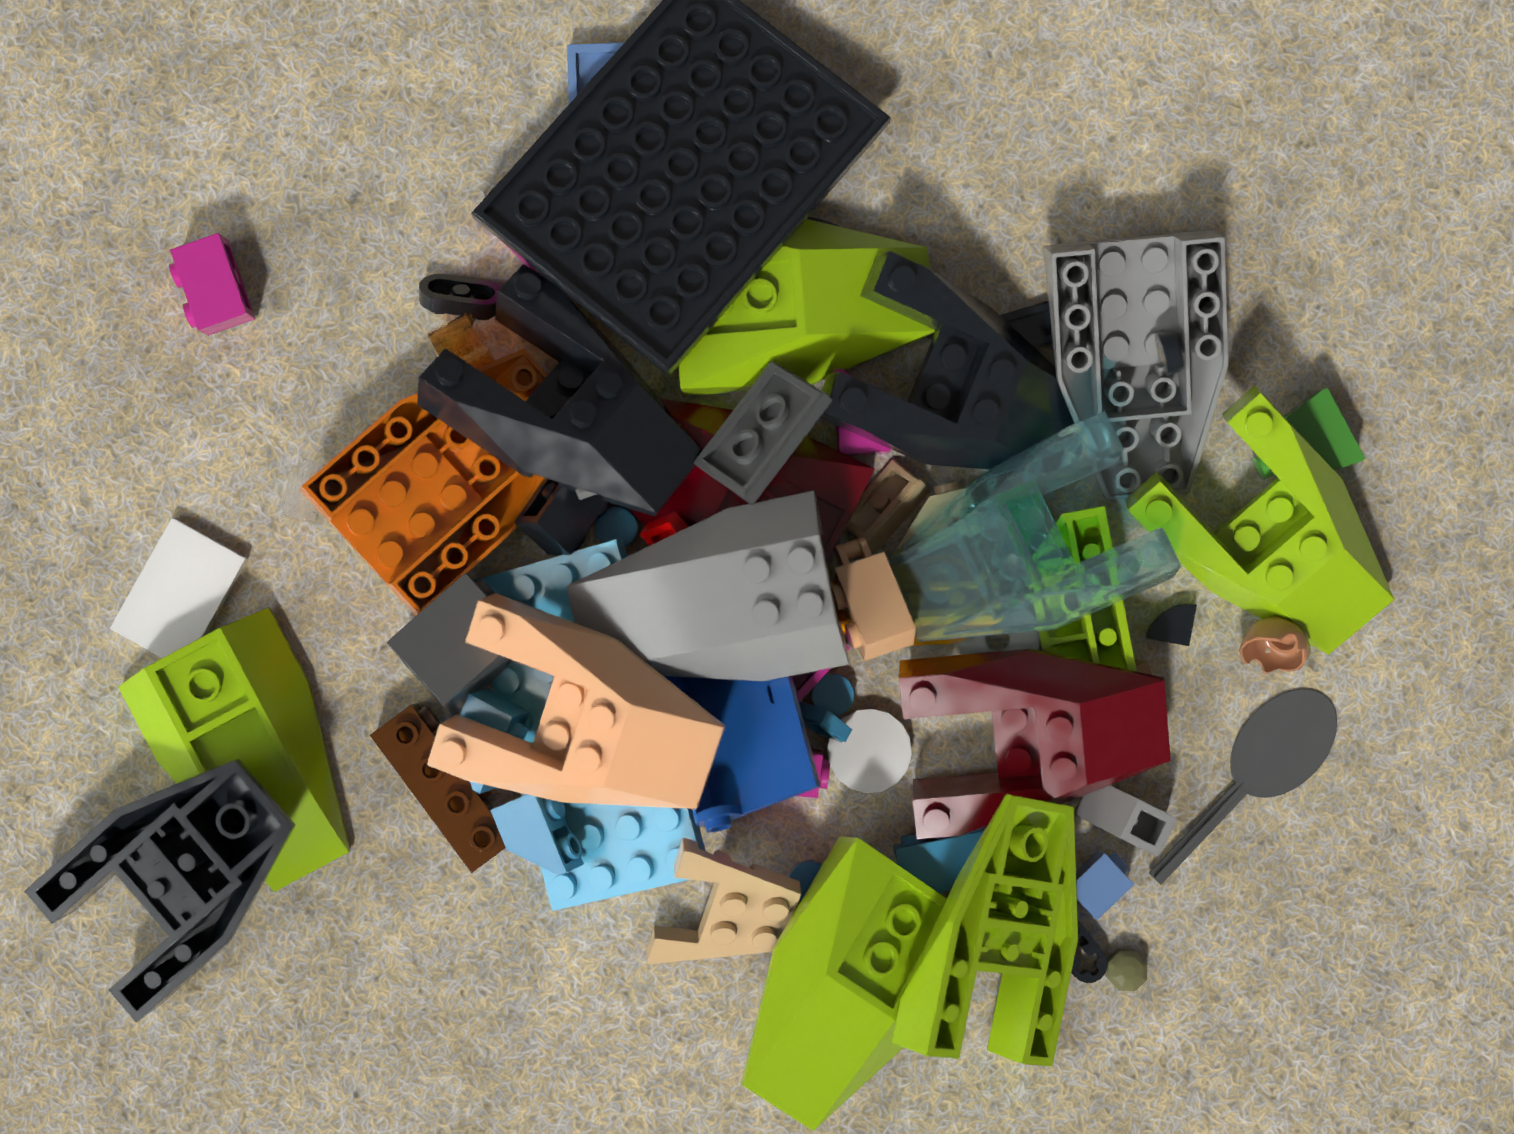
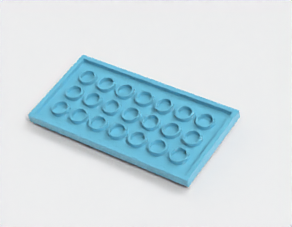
(620, 844)

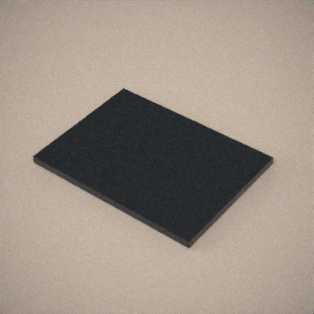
(681, 172)

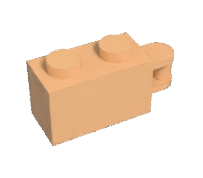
(871, 601)

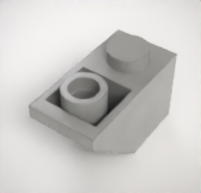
(1127, 818)

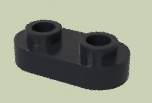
(459, 295)

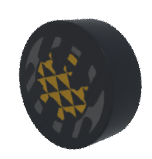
(1169, 352)

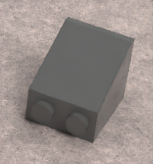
(437, 648)

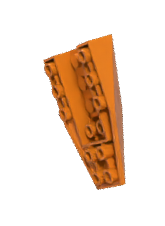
(422, 495)

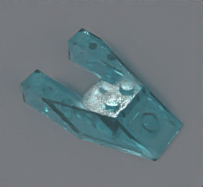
(999, 559)

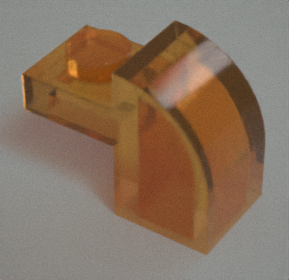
(463, 339)

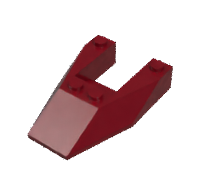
(1056, 729)

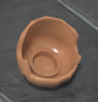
(1286, 642)

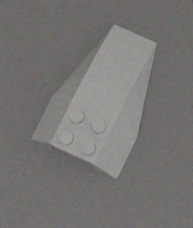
(724, 596)

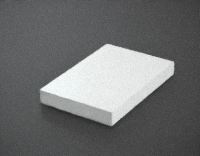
(178, 590)

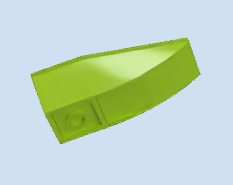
(249, 701)

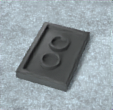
(762, 432)

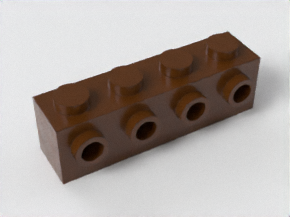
(449, 800)

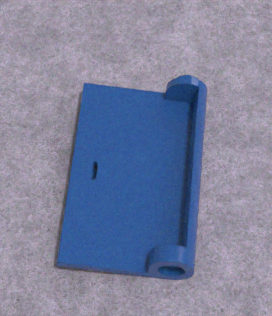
(761, 751)

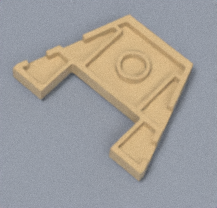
(741, 915)

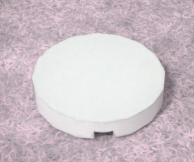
(874, 753)

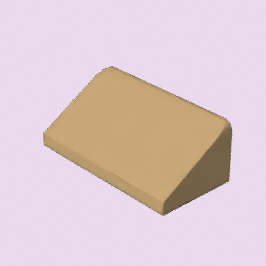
(886, 504)

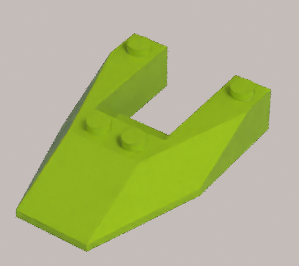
(1290, 548)
(1008, 917)

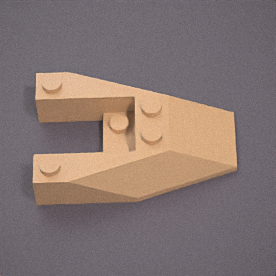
(607, 728)

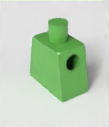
(1325, 430)

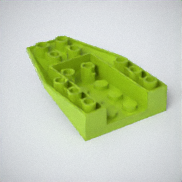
(804, 314)
(838, 982)

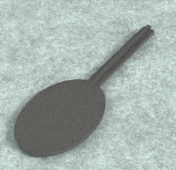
(1270, 756)

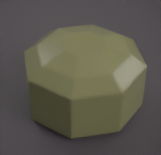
(1126, 970)

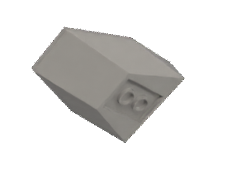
(1104, 322)

